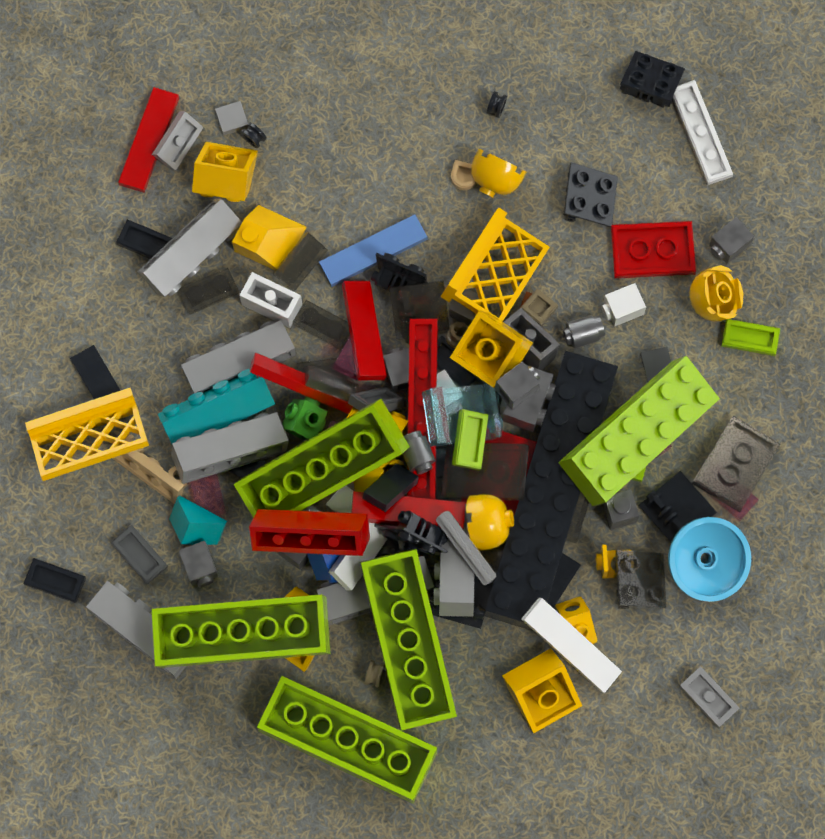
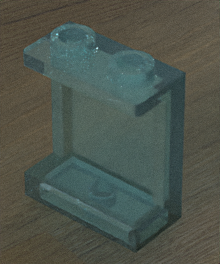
(443, 409)

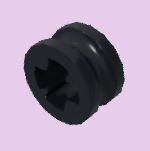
(496, 104)
(253, 135)

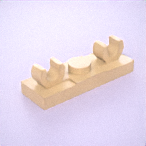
(151, 472)

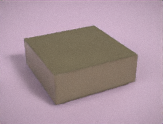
(539, 307)

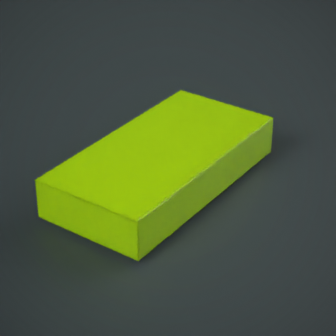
(750, 337)
(470, 439)

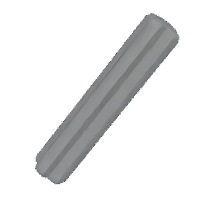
(466, 547)

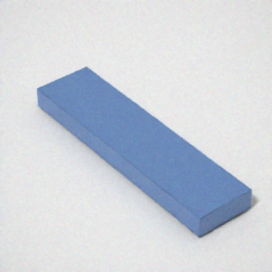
(363, 254)

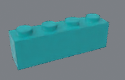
(217, 407)

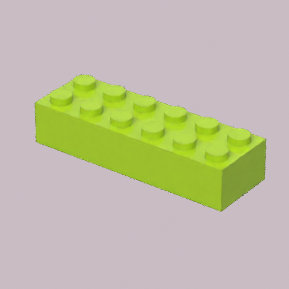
(639, 431)
(325, 462)
(240, 631)
(408, 639)
(347, 739)

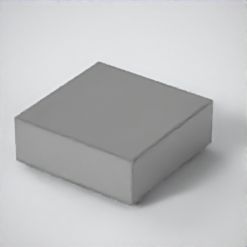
(231, 118)

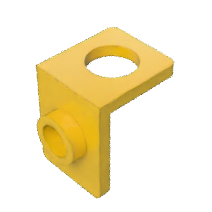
(603, 562)
(579, 618)

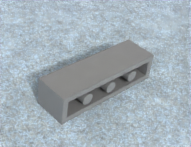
(190, 247)
(228, 360)
(229, 447)
(456, 580)
(349, 604)
(127, 619)

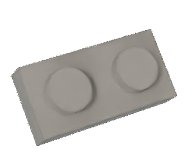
(177, 140)
(709, 697)

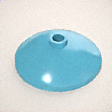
(727, 559)

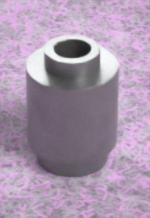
(584, 331)
(419, 454)

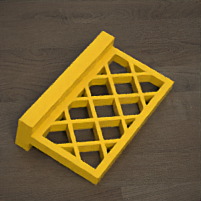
(480, 251)
(82, 420)

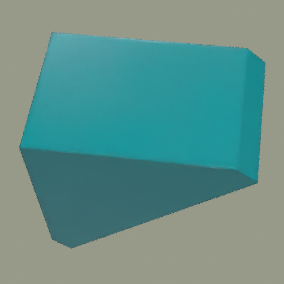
(195, 523)

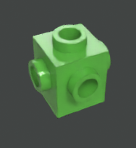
(304, 418)

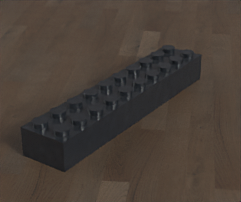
(549, 494)

